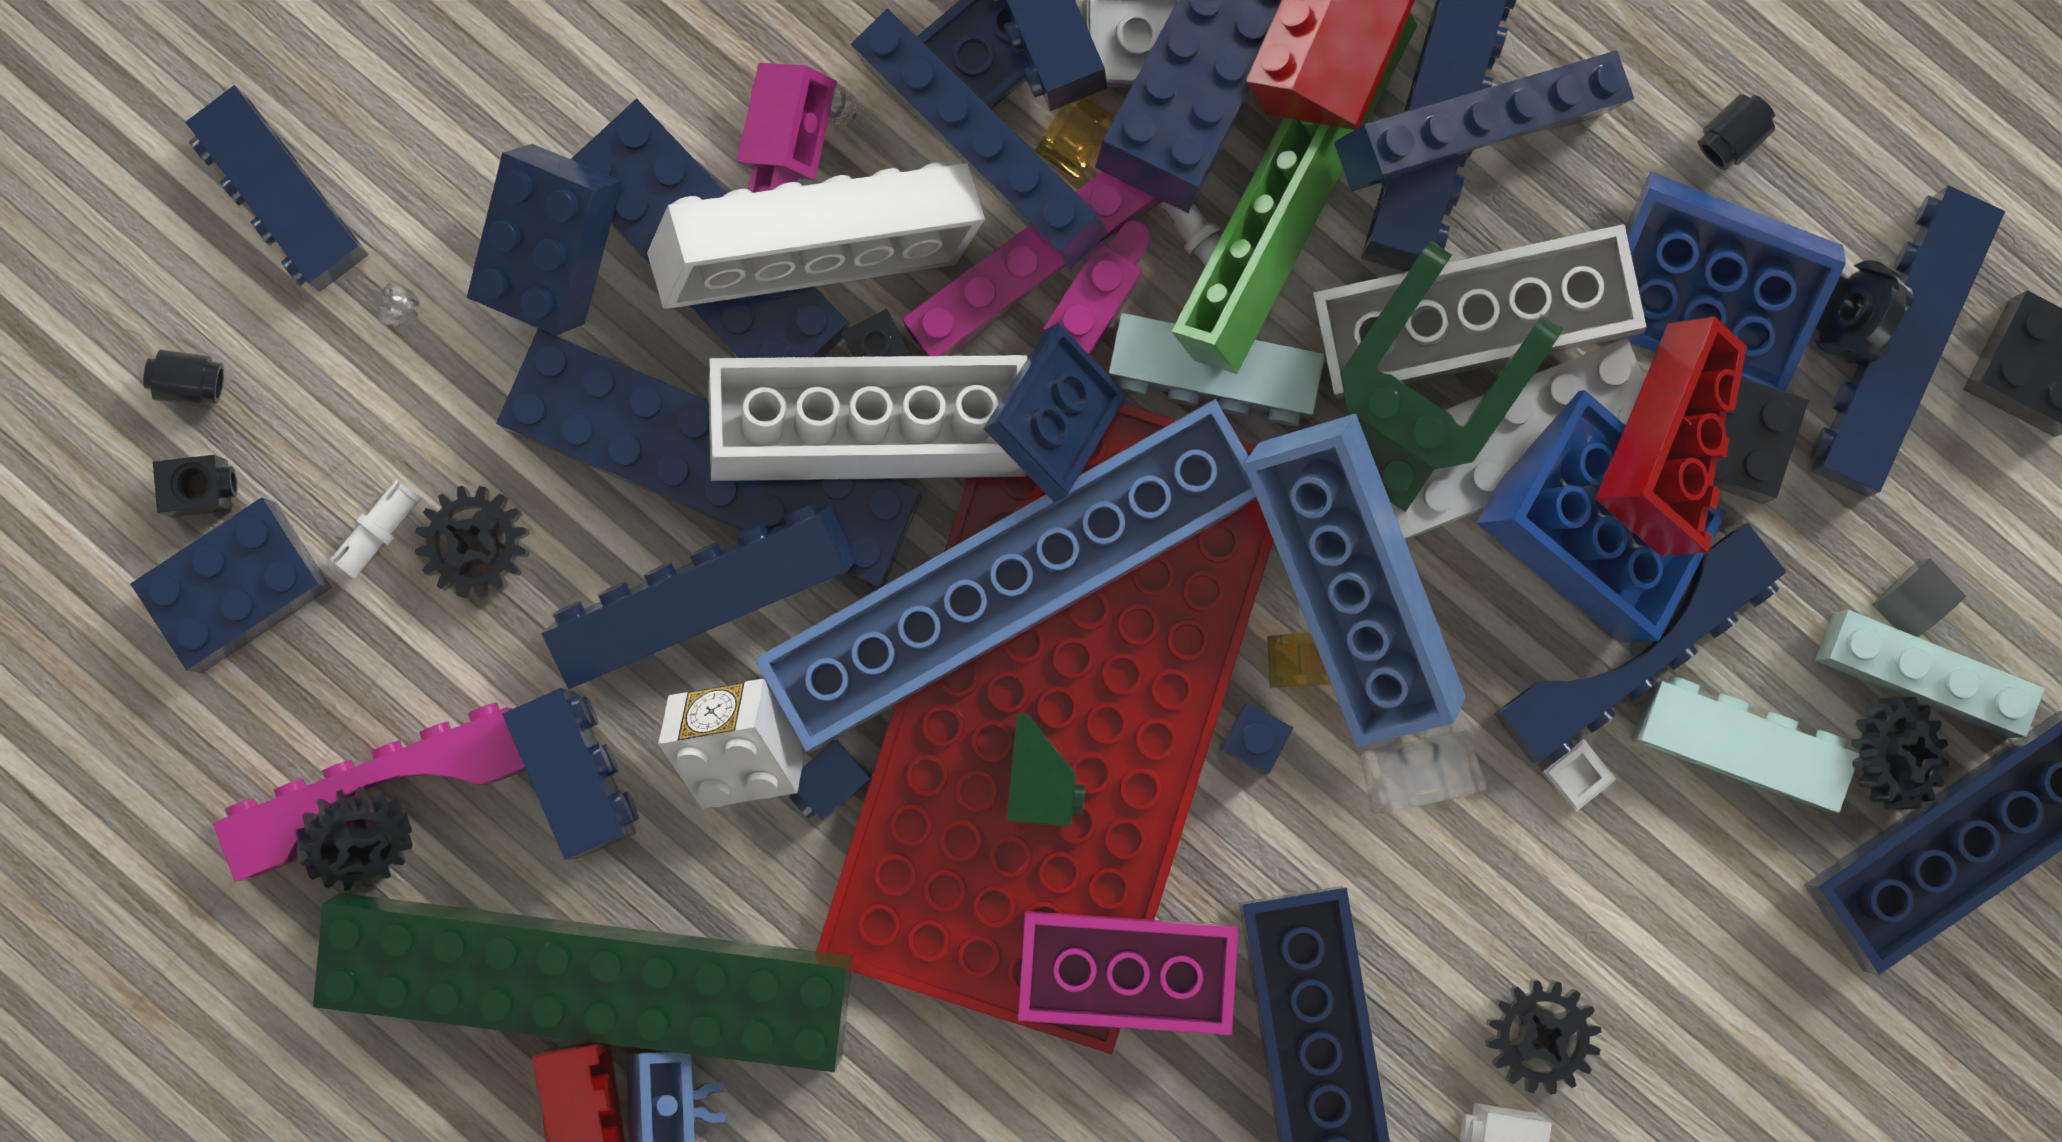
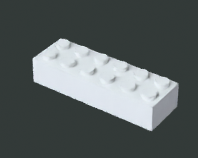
(813, 234)
(1488, 306)
(857, 417)
(1461, 490)

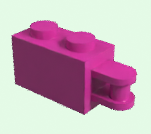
(785, 124)
(1102, 287)

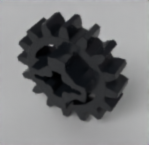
(483, 522)
(1900, 753)
(353, 838)
(1563, 1024)

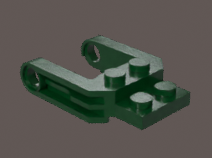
(1404, 428)

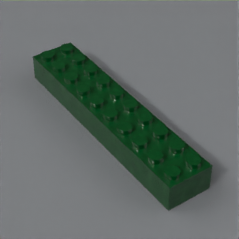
(583, 981)

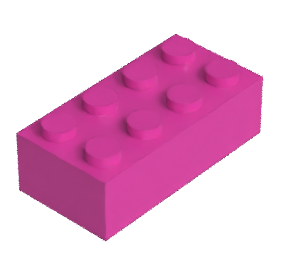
(1128, 973)

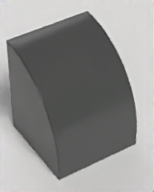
(1919, 598)

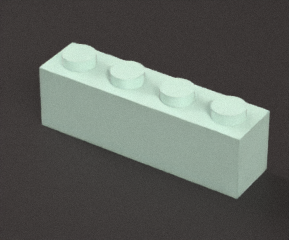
(1270, 379)
(1929, 674)
(1745, 746)

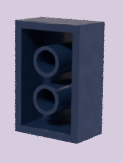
(543, 239)
(230, 585)
(571, 772)

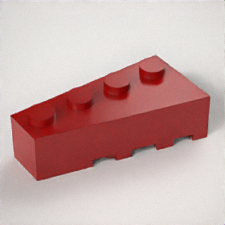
(1674, 438)
(579, 1094)

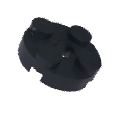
(1867, 335)

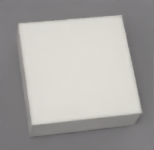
(1578, 775)

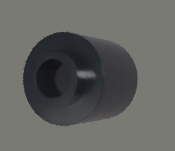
(1737, 131)
(184, 378)

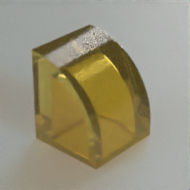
(1075, 136)
(1295, 661)

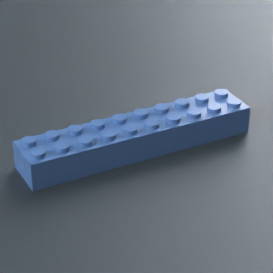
(1009, 577)

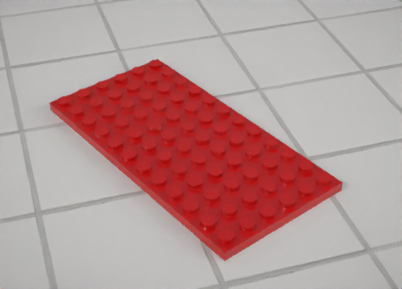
(1125, 697)

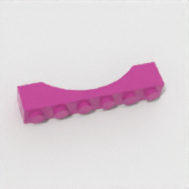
(1012, 272)
(264, 836)

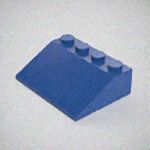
(1733, 264)
(1558, 529)

